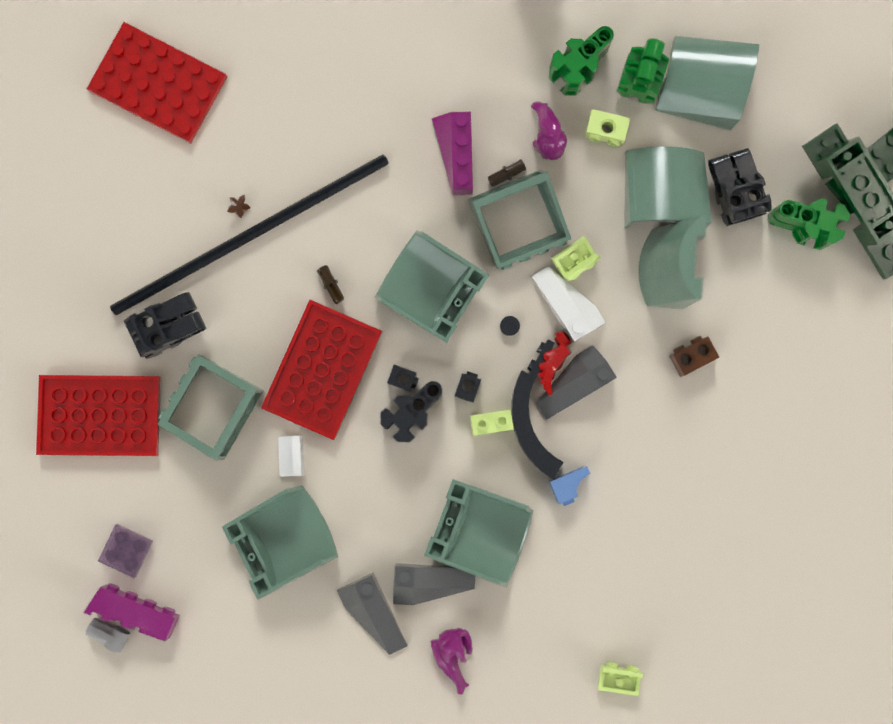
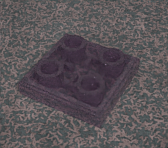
(125, 550)

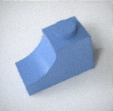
(566, 486)

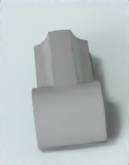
(112, 637)

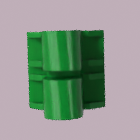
(580, 60)
(644, 72)
(810, 221)

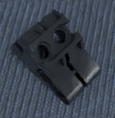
(734, 179)
(168, 322)
(407, 416)

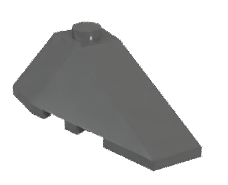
(580, 378)
(426, 583)
(370, 608)

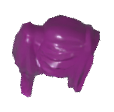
(550, 138)
(448, 650)

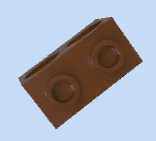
(695, 359)

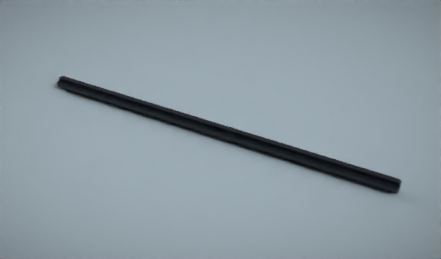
(249, 234)

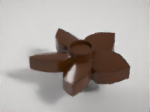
(238, 205)

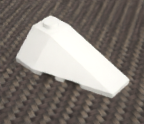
(569, 306)

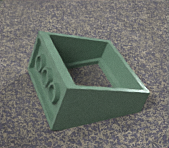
(541, 246)
(235, 424)

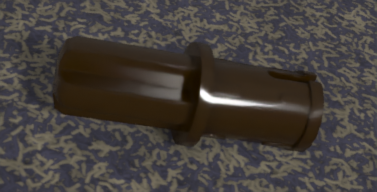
(506, 173)
(330, 284)

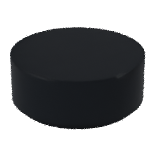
(509, 325)

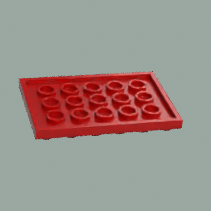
(157, 82)
(321, 369)
(98, 415)

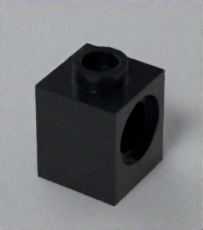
(396, 372)
(461, 393)

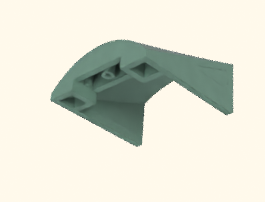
(708, 80)
(665, 185)
(669, 264)
(431, 285)
(480, 533)
(281, 540)

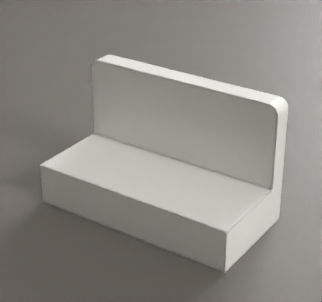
(291, 456)

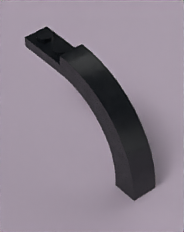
(521, 421)

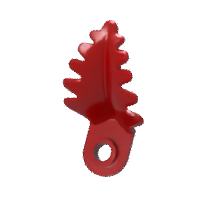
(554, 360)

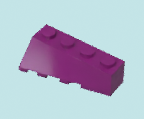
(455, 143)
(133, 612)

